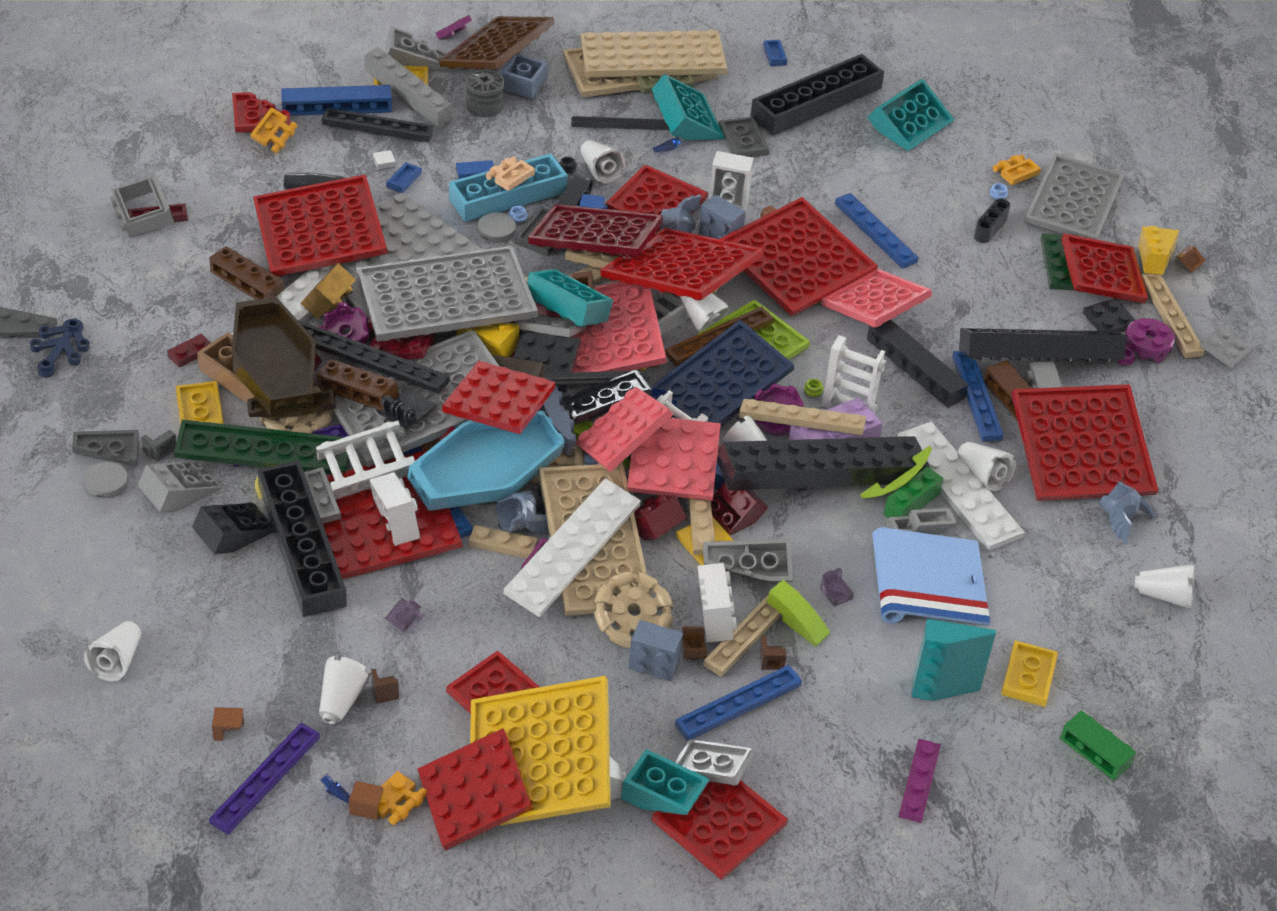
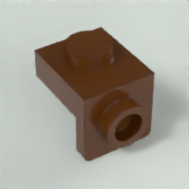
(694, 642)

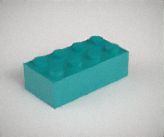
(569, 297)

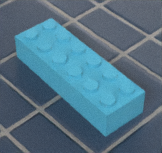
(478, 196)

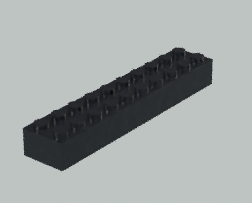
(816, 462)

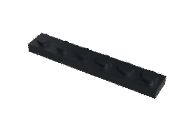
(377, 124)

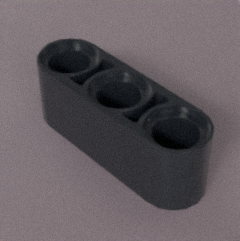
(573, 192)
(992, 220)

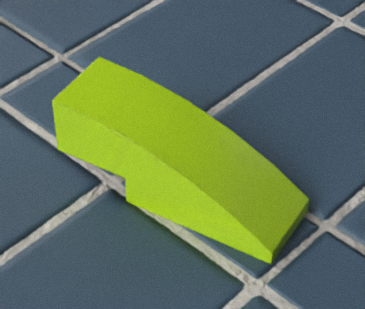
(797, 613)

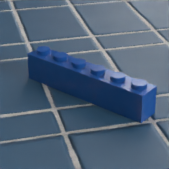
(347, 98)

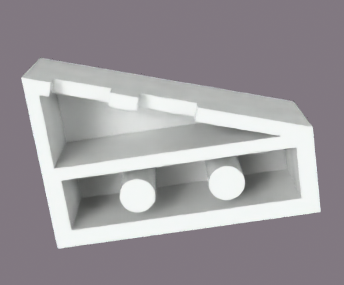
(397, 506)

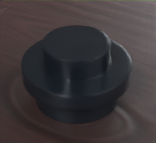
(568, 164)

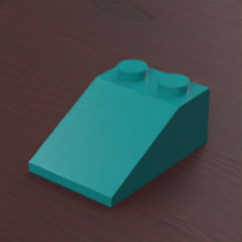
(662, 785)

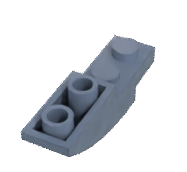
(560, 419)

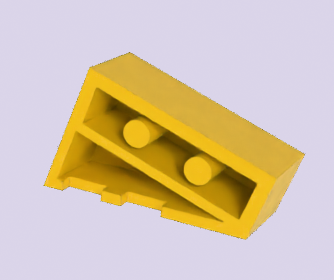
(1156, 248)
(498, 338)

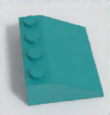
(686, 110)
(911, 116)
(951, 660)

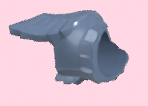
(680, 217)
(1123, 505)
(519, 513)

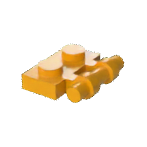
(268, 128)
(1017, 169)
(396, 790)

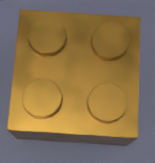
(329, 292)

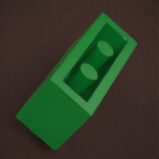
(914, 494)
(1097, 745)

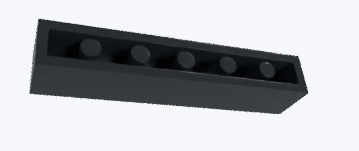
(918, 363)

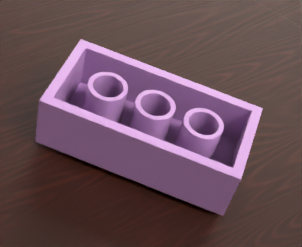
(855, 406)

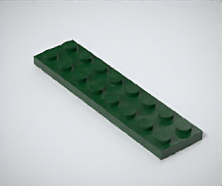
(252, 446)

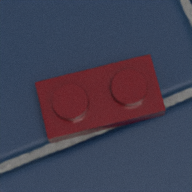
(187, 350)

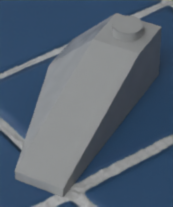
(412, 52)
(759, 559)

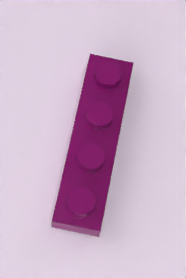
(919, 780)

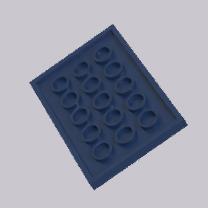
(725, 374)

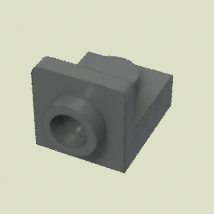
(159, 447)

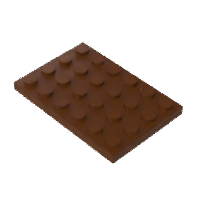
(496, 42)

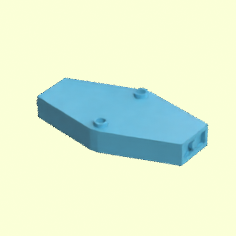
(483, 463)

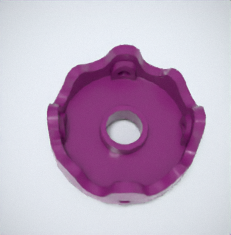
(347, 317)
(1149, 347)
(782, 395)

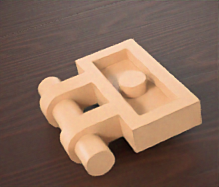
(510, 173)

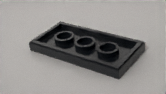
(600, 397)

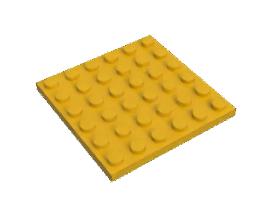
(557, 742)

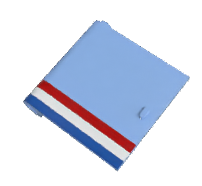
(929, 577)

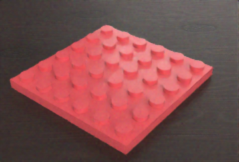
(629, 337)

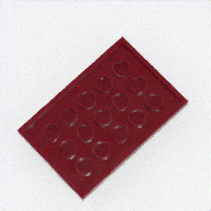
(595, 230)

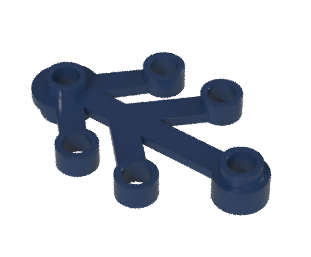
(69, 329)

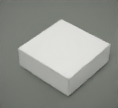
(384, 159)

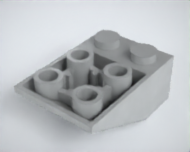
(176, 484)

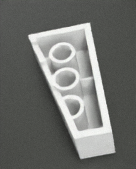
(716, 602)

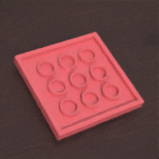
(876, 297)
(623, 428)
(677, 460)

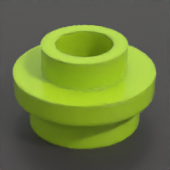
(813, 387)

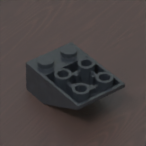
(231, 526)

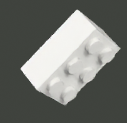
(731, 178)

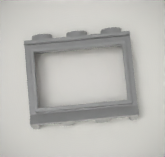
(147, 221)

